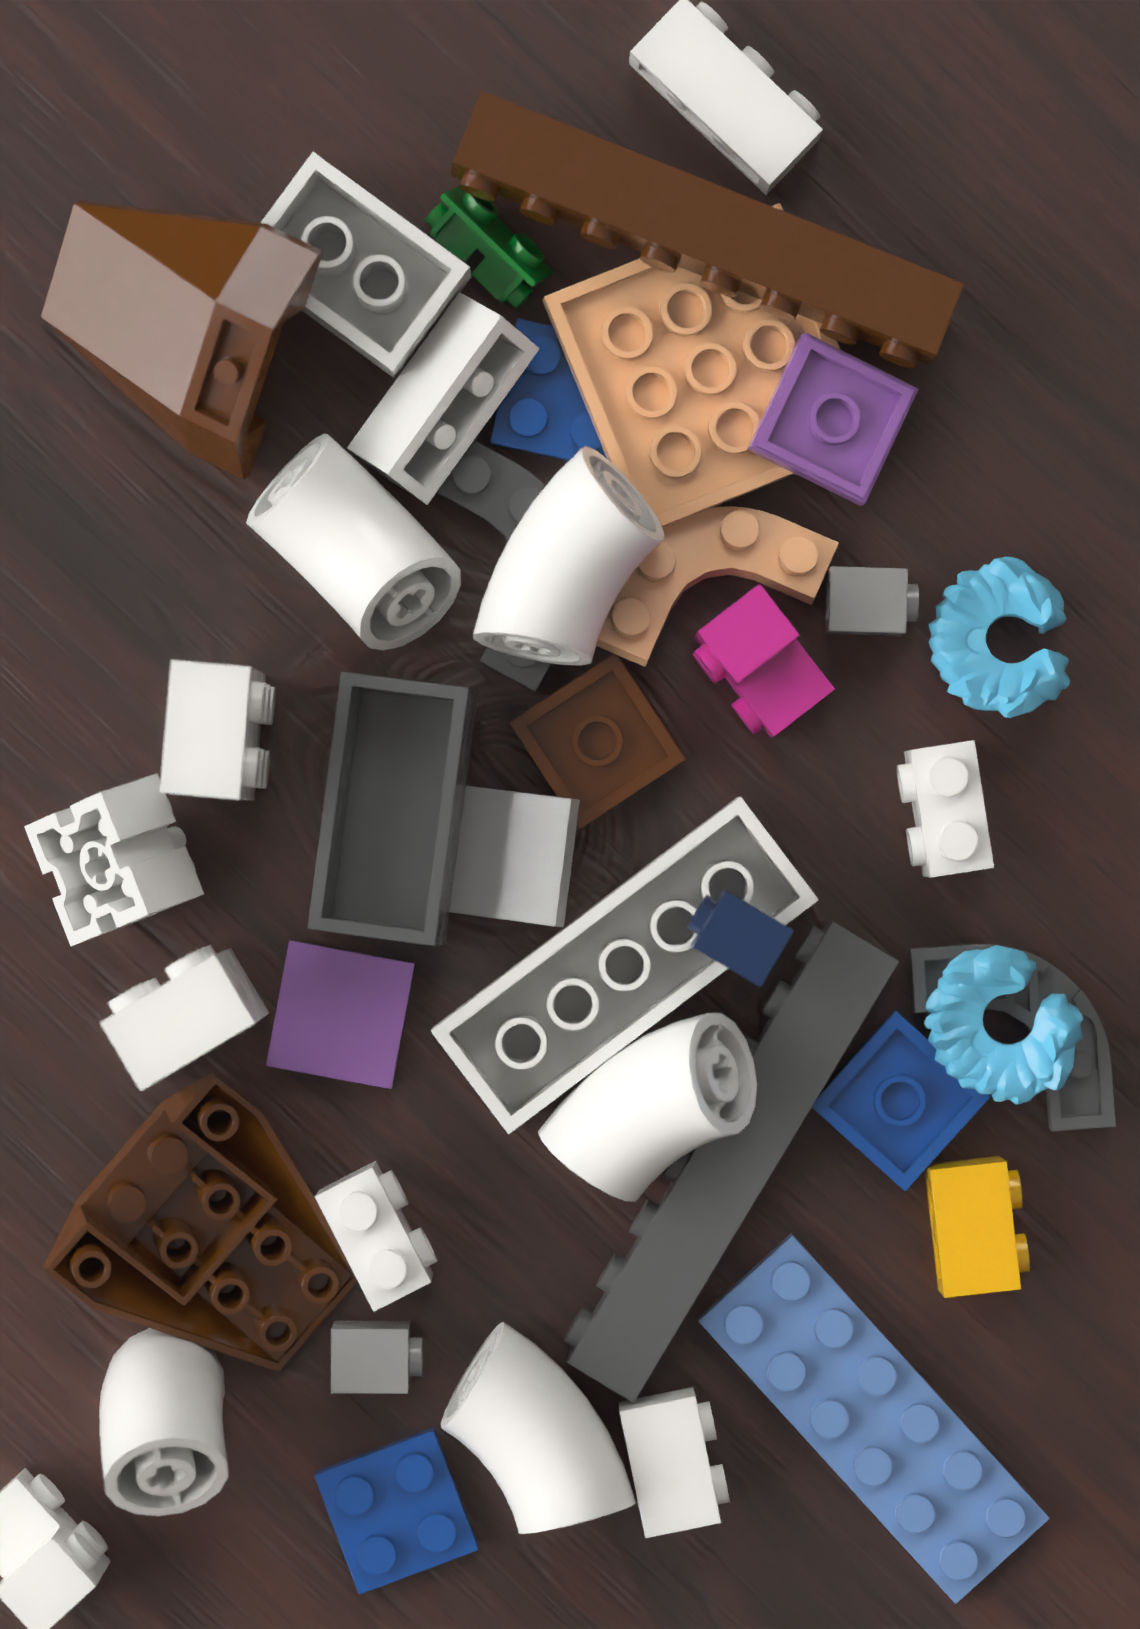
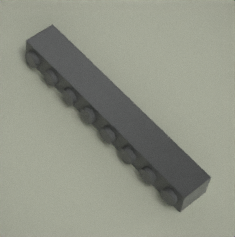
(720, 1180)

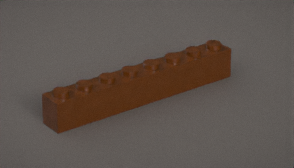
(704, 230)

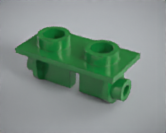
(509, 257)

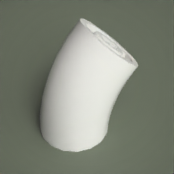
(356, 545)
(567, 564)
(655, 1104)
(162, 1425)
(536, 1435)

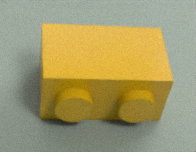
(975, 1226)

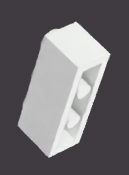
(727, 93)
(443, 397)

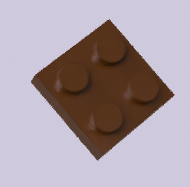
(597, 739)

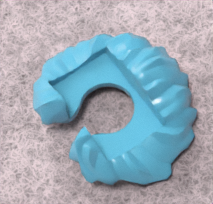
(960, 646)
(978, 1060)

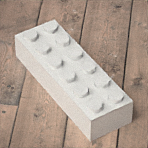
(614, 968)

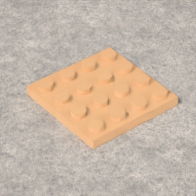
(676, 380)

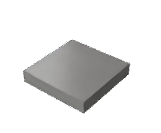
(514, 856)

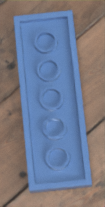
(873, 1418)

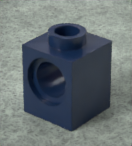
(738, 936)

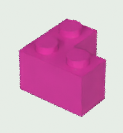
(762, 663)

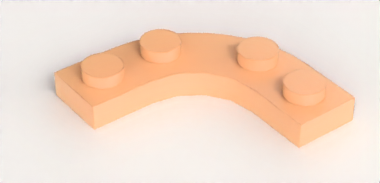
(707, 546)

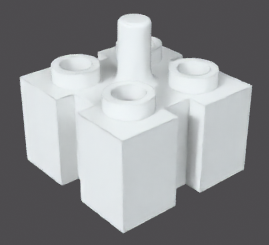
(115, 859)

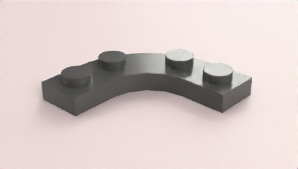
(501, 496)
(1088, 1092)

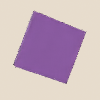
(832, 419)
(340, 1014)

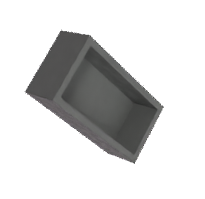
(392, 809)

